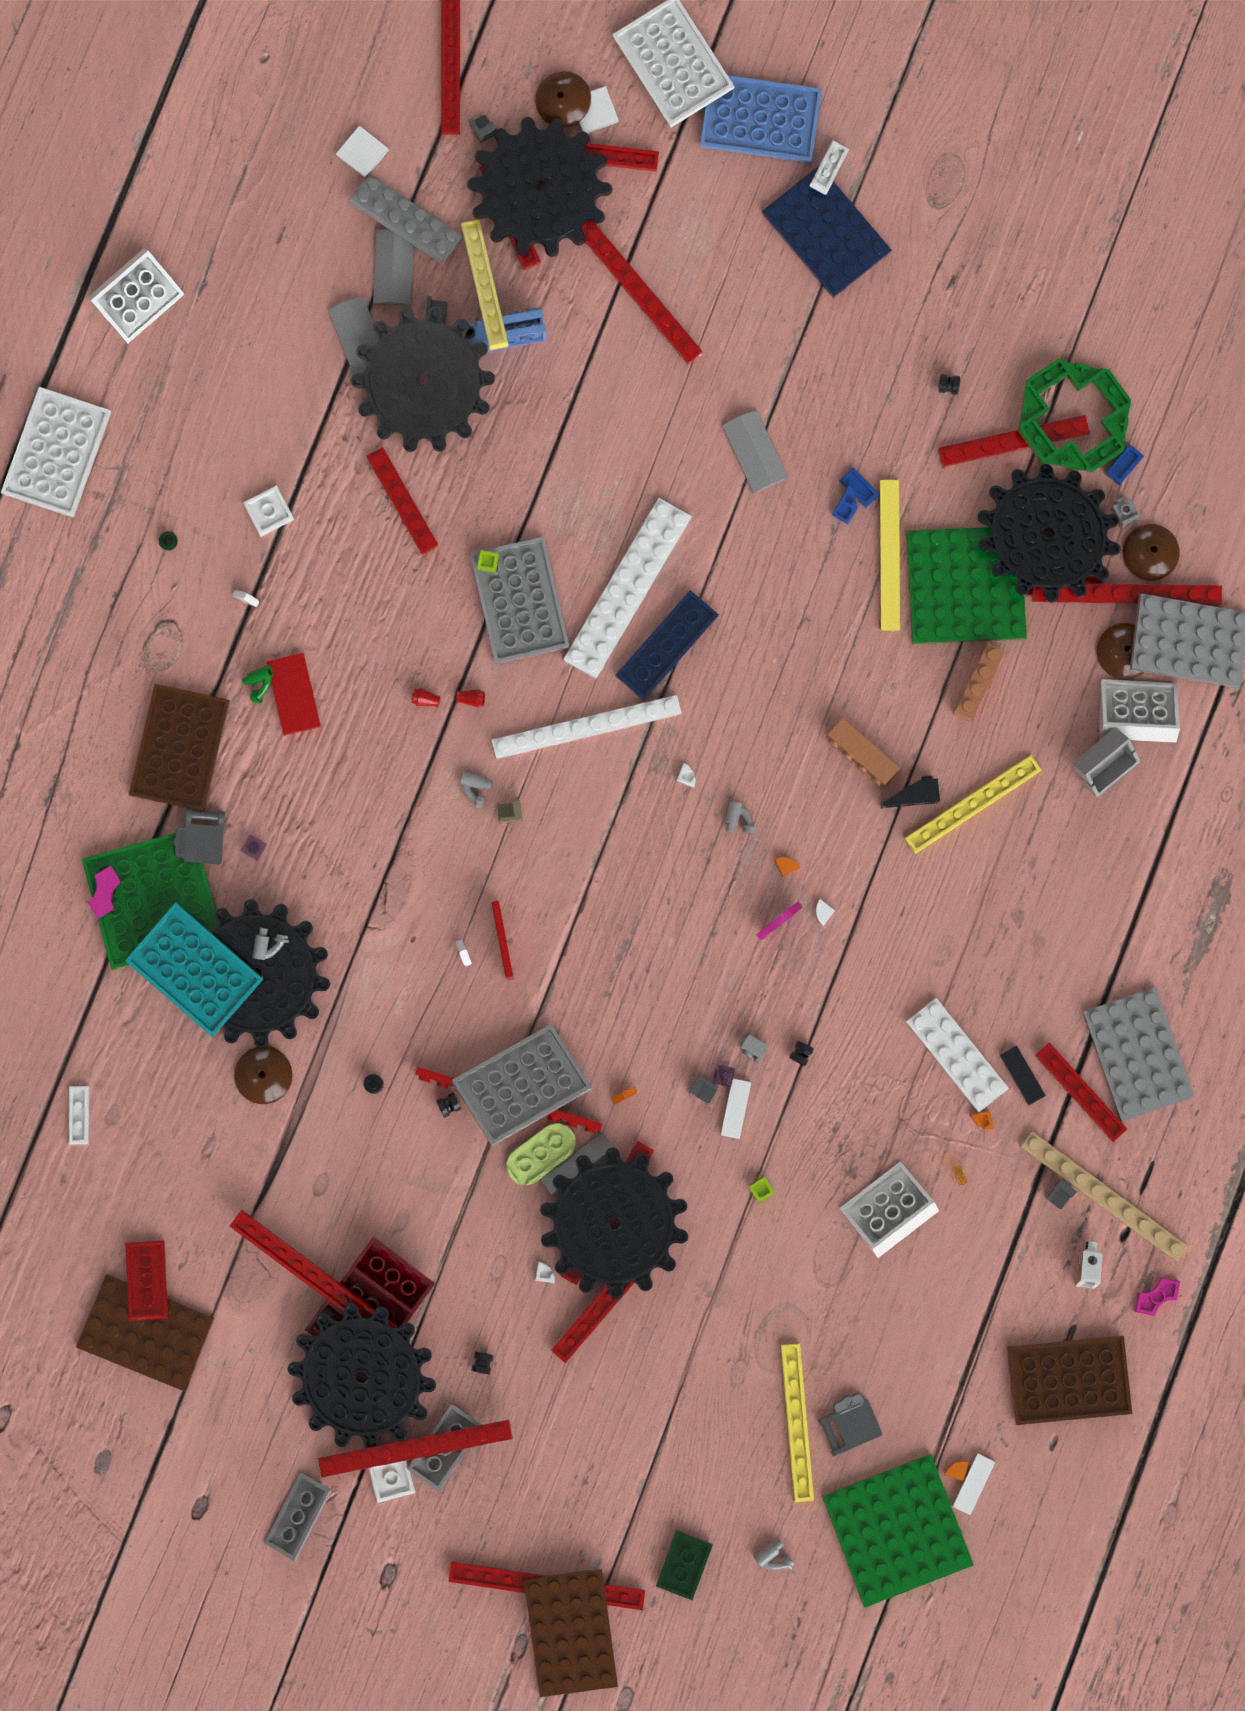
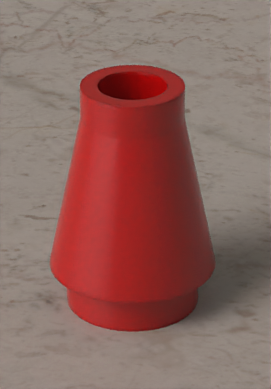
(471, 697)
(424, 698)

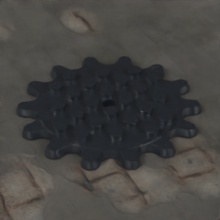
(536, 214)
(394, 383)
(1055, 506)
(287, 975)
(644, 1227)
(357, 1405)

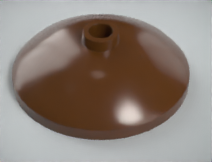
(571, 106)
(1142, 561)
(1112, 654)
(273, 1085)

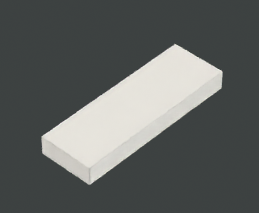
(829, 167)
(736, 1109)
(78, 1115)
(973, 1484)

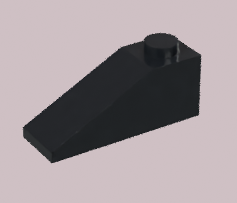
(919, 793)

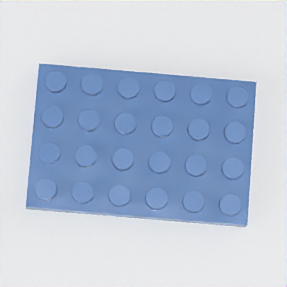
(763, 120)

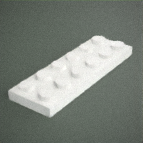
(957, 1055)

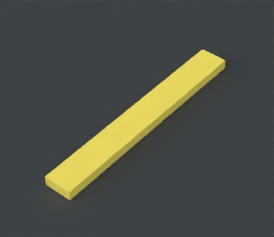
(484, 284)
(889, 556)
(972, 804)
(797, 1422)

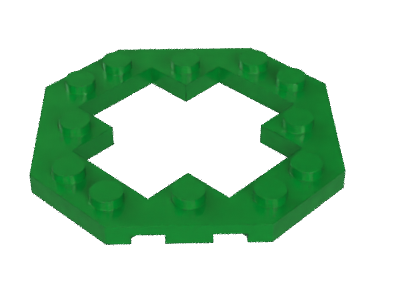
(1069, 454)

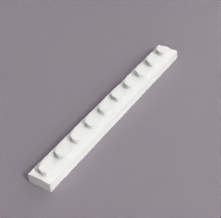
(586, 727)

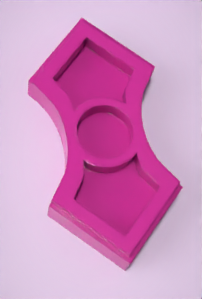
(106, 884)
(779, 920)
(1149, 1302)

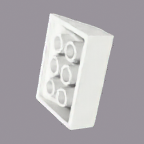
(135, 295)
(1140, 709)
(889, 1209)

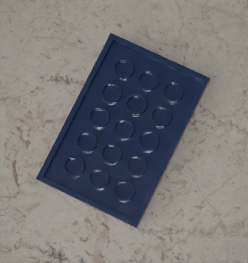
(826, 233)

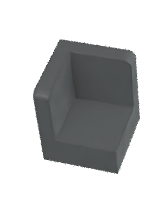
(482, 128)
(441, 304)
(704, 1089)
(1060, 1194)

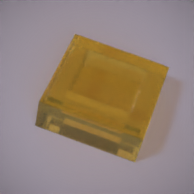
(959, 1175)

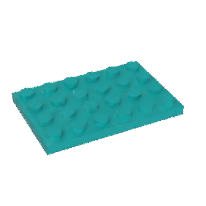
(194, 969)

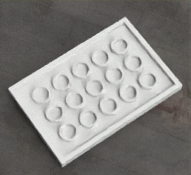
(673, 61)
(56, 452)

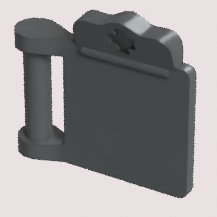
(200, 842)
(854, 1421)

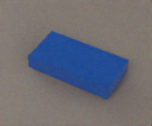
(1124, 464)
(862, 489)

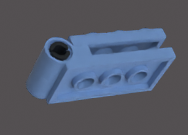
(519, 327)

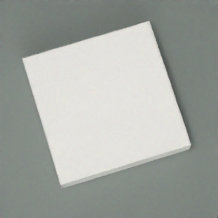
(600, 113)
(362, 152)
(268, 511)
(391, 1481)

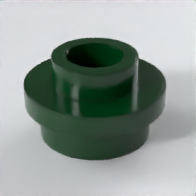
(166, 535)

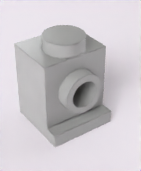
(1125, 518)
(752, 1047)

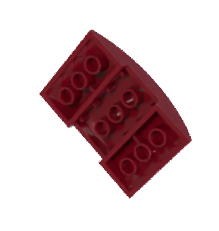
(381, 1280)

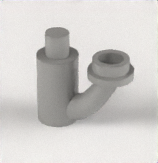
(476, 781)
(732, 818)
(261, 944)
(770, 1552)

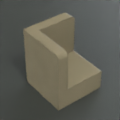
(510, 812)

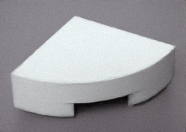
(245, 597)
(686, 776)
(823, 912)
(463, 952)
(544, 1273)

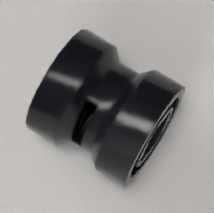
(949, 384)
(801, 1053)
(373, 1084)
(448, 1105)
(482, 1363)

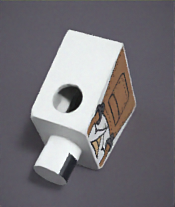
(1087, 1274)

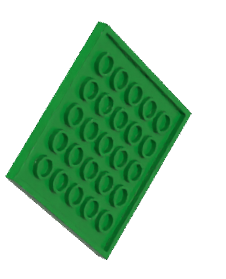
(956, 592)
(149, 887)
(897, 1530)

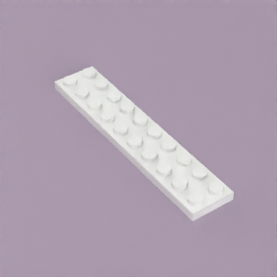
(627, 588)

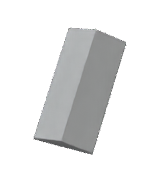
(392, 269)
(354, 328)
(754, 451)
(594, 1150)
(438, 1468)
(298, 1516)

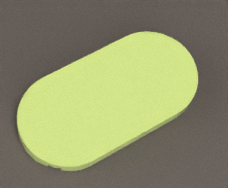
(541, 1154)

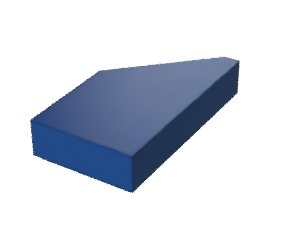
(846, 507)

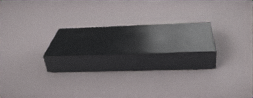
(1022, 1075)

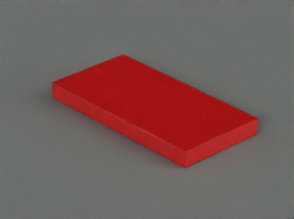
(294, 694)
(502, 940)
(146, 1280)

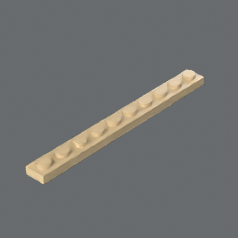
(1104, 1197)

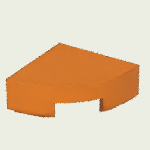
(786, 865)
(624, 1095)
(983, 1119)
(957, 1470)

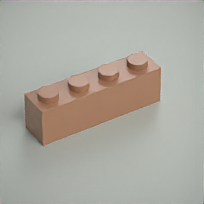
(979, 682)
(862, 752)

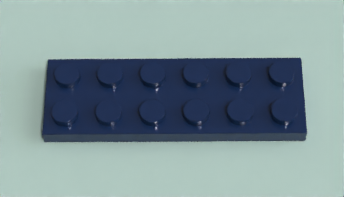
(667, 645)

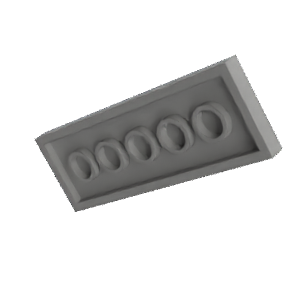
(406, 219)

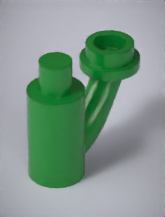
(259, 675)

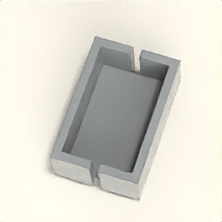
(1106, 762)

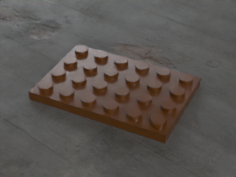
(179, 747)
(153, 1348)
(1069, 1380)
(570, 1632)

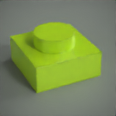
(488, 561)
(761, 1190)

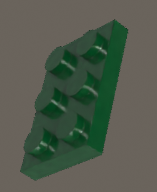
(684, 1565)

